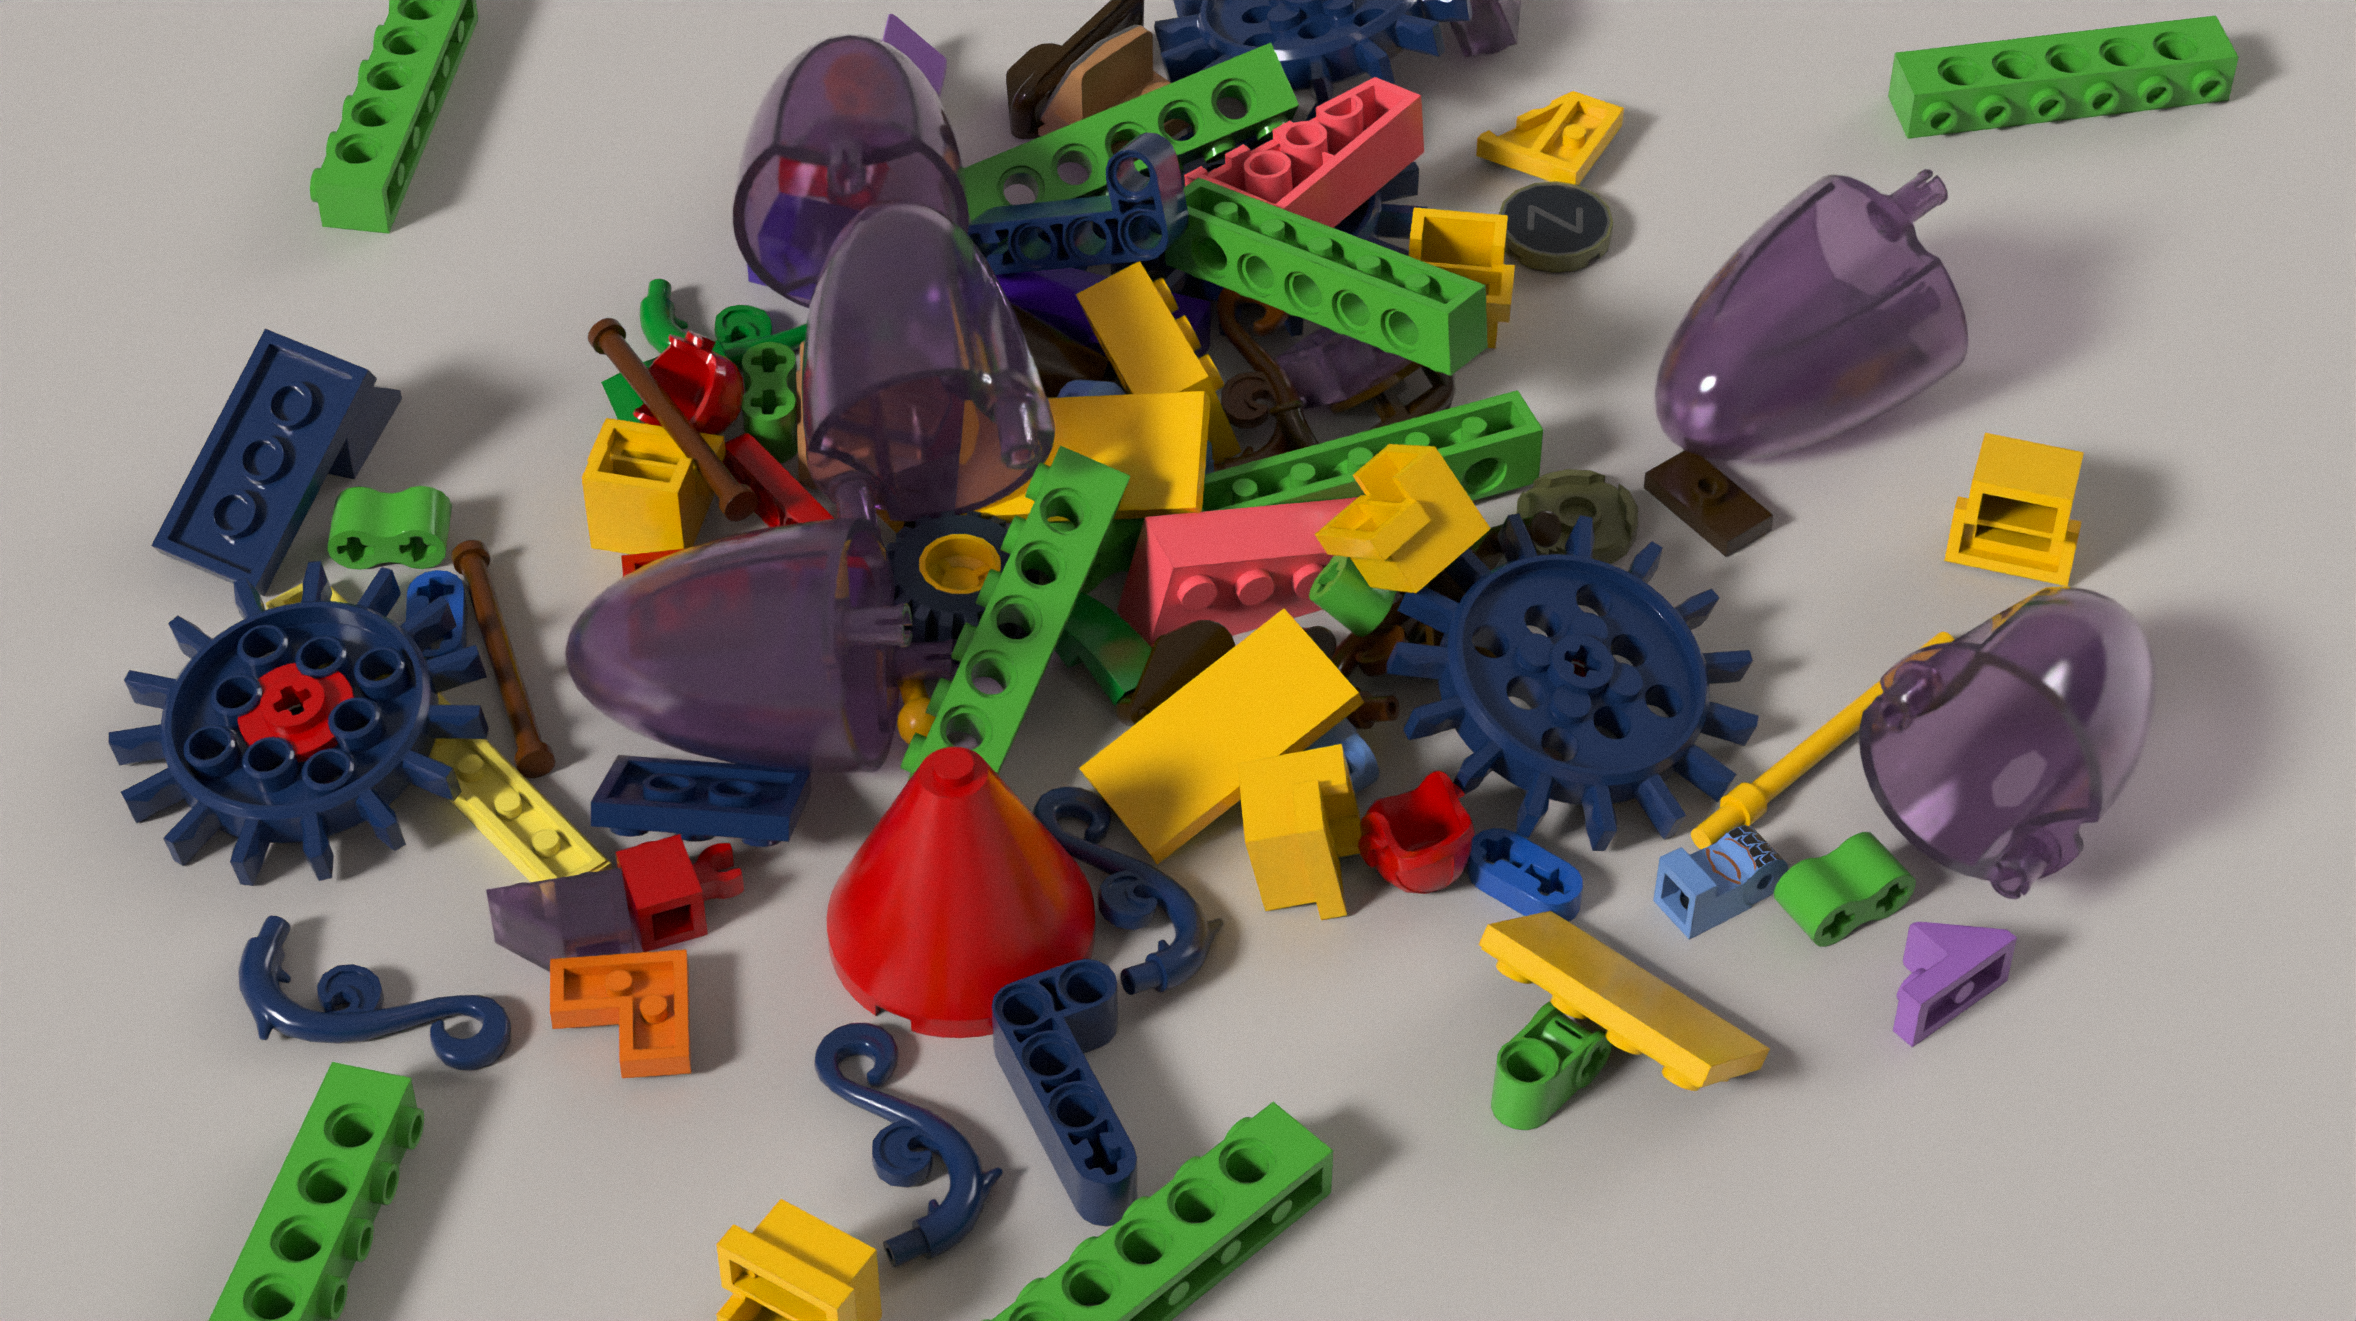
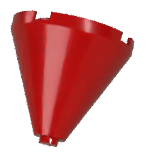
(955, 900)

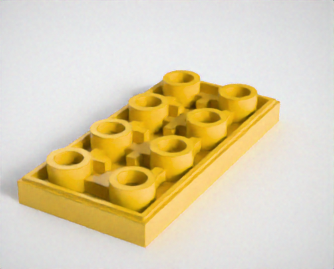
(1146, 436)
(1251, 704)
(1623, 998)

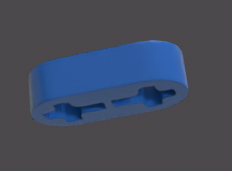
(428, 588)
(1525, 875)

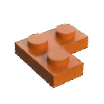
(640, 994)

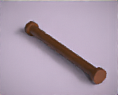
(736, 499)
(533, 755)

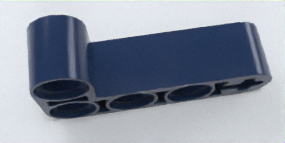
(1068, 221)
(1040, 1044)

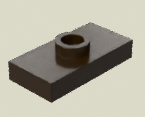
(1708, 502)

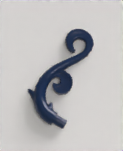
(1132, 892)
(364, 1019)
(910, 1128)

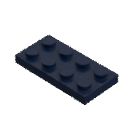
(264, 461)

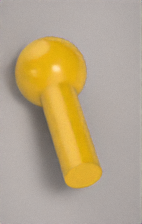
(912, 715)

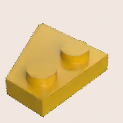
(1556, 140)

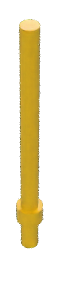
(1749, 800)

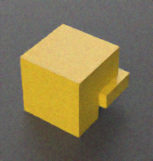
(1469, 247)
(644, 489)
(2019, 511)
(1406, 522)
(1297, 825)
(797, 1271)

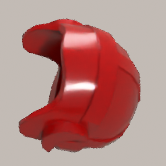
(699, 382)
(1418, 836)

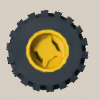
(942, 570)

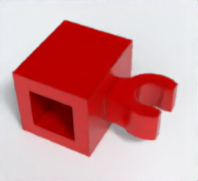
(669, 892)

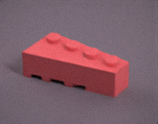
(1333, 160)
(1226, 567)

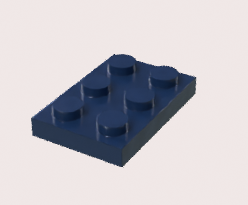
(700, 800)

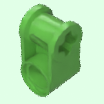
(1545, 1068)

